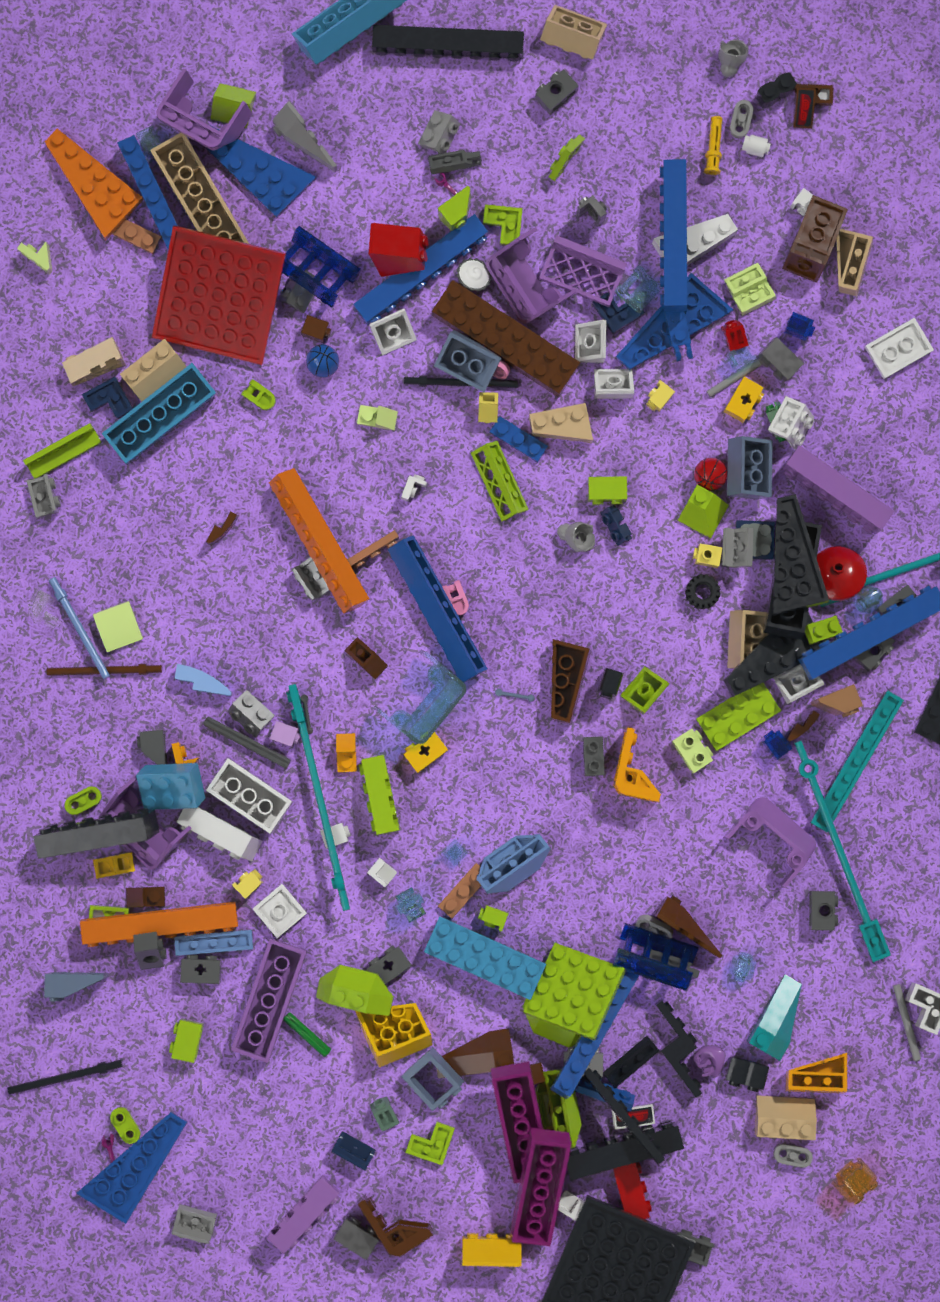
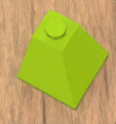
(456, 209)
(703, 511)

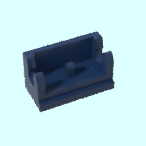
(353, 1150)

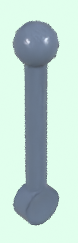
(530, 698)

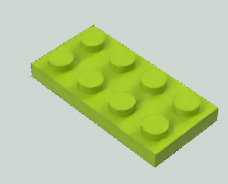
(738, 715)

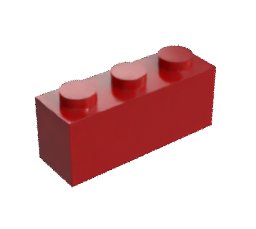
(632, 1190)

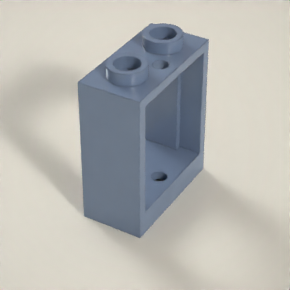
(449, 1073)

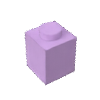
(285, 734)

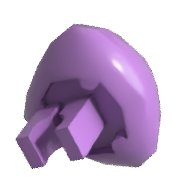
(710, 1060)

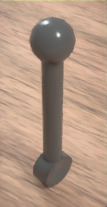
(304, 698)

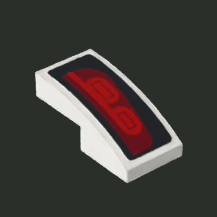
(642, 1113)

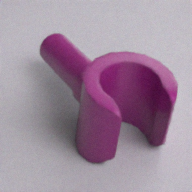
(444, 183)
(108, 1144)

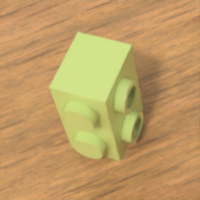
(692, 750)

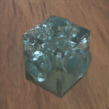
(407, 902)

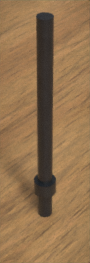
(423, 381)
(101, 1068)

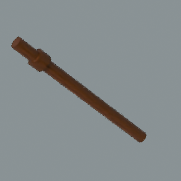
(141, 669)

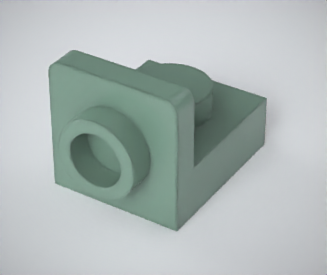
(384, 1113)

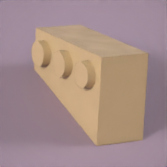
(852, 258)
(93, 362)
(563, 423)

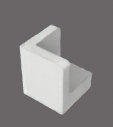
(382, 872)
(570, 1205)

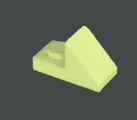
(41, 258)
(377, 417)

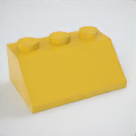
(490, 1250)

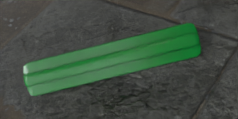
(307, 1034)

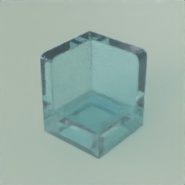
(148, 139)
(740, 358)
(454, 852)

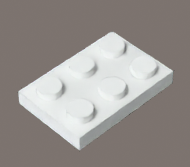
(899, 348)

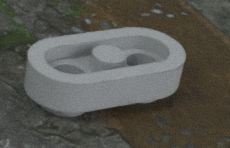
(740, 119)
(652, 924)
(792, 1155)

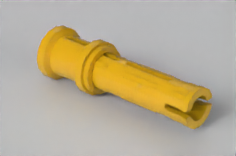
(713, 154)

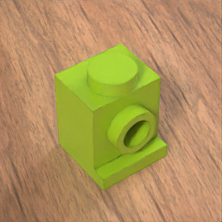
(493, 917)

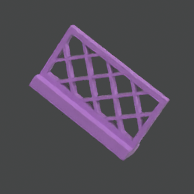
(588, 256)

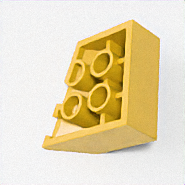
(396, 1034)

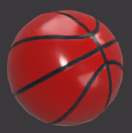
(710, 474)

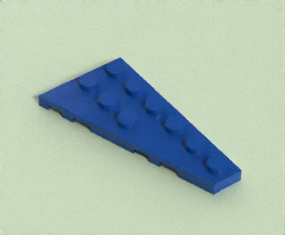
(263, 175)
(653, 338)
(129, 1176)

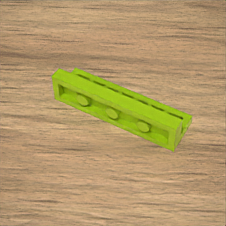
(62, 451)
(502, 478)

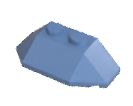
(512, 863)

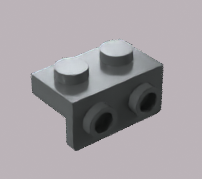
(702, 1248)

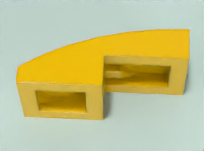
(114, 865)

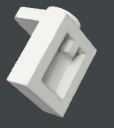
(410, 490)

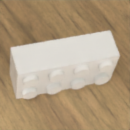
(249, 796)

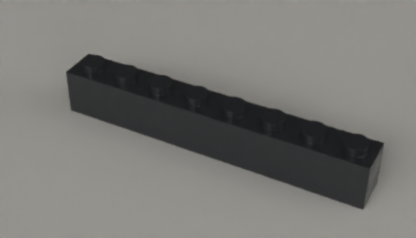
(448, 42)

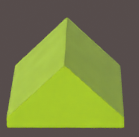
(227, 100)
(644, 690)

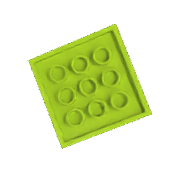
(575, 991)

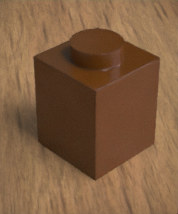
(316, 329)

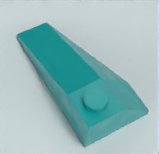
(775, 1025)

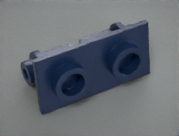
(619, 533)

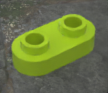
(83, 800)
(125, 1125)

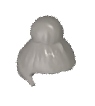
(728, 57)
(569, 532)

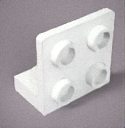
(792, 422)

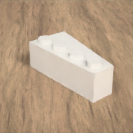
(704, 237)
(220, 832)

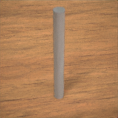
(733, 378)
(906, 1022)

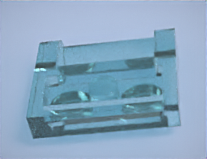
(642, 294)

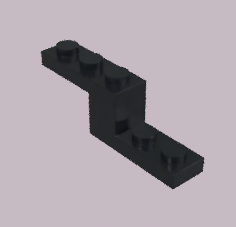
(679, 1047)

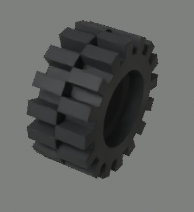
(702, 580)

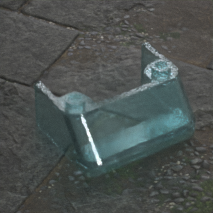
(435, 706)

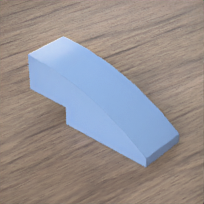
(201, 681)

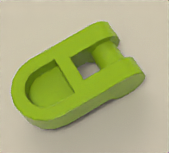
(265, 399)

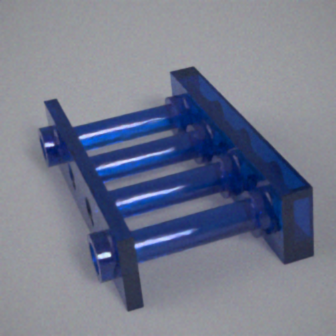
(325, 254)
(650, 968)

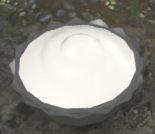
(473, 274)

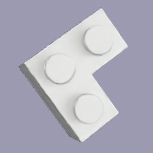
(930, 1002)

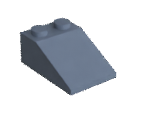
(467, 360)
(63, 984)

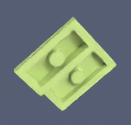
(750, 289)
(117, 626)

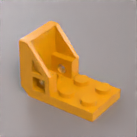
(640, 786)

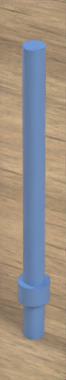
(61, 596)

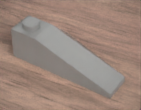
(292, 128)

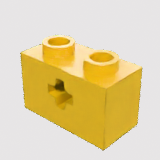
(735, 406)
(419, 761)

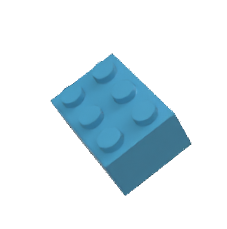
(171, 786)

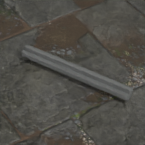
(247, 742)

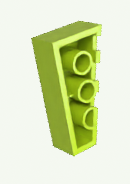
(380, 795)

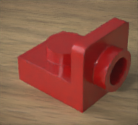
(735, 335)

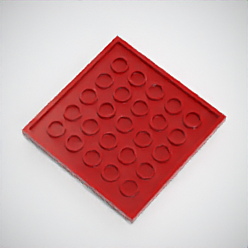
(218, 295)

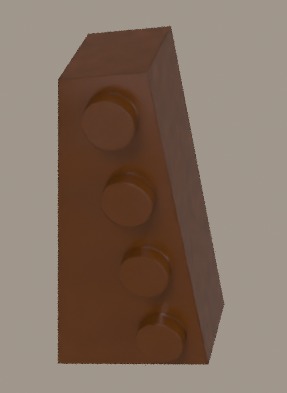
(568, 674)

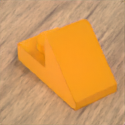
(346, 752)
(179, 754)

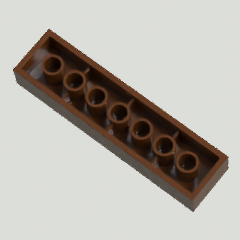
(506, 338)

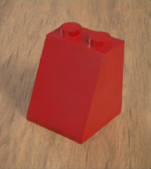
(397, 248)

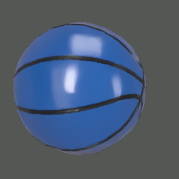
(322, 361)

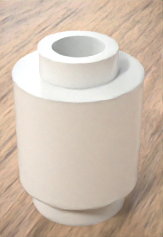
(756, 145)

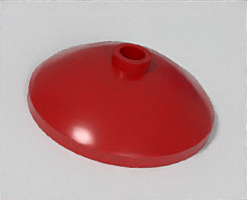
(845, 582)

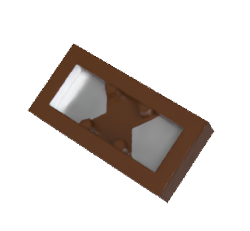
(823, 96)

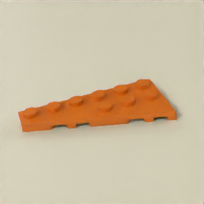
(99, 190)

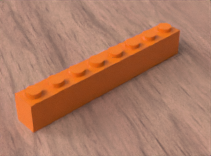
(318, 540)
(164, 922)

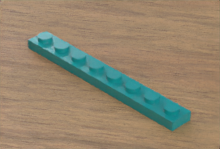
(859, 757)

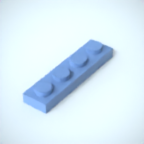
(214, 942)

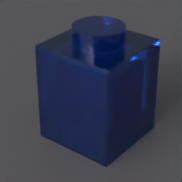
(799, 326)
(776, 744)

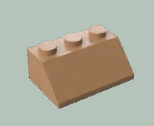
(840, 702)

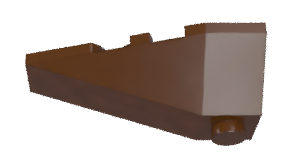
(678, 918)
(481, 1054)

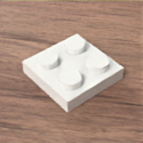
(279, 910)

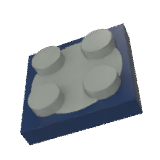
(762, 538)

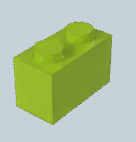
(607, 490)
(187, 1040)

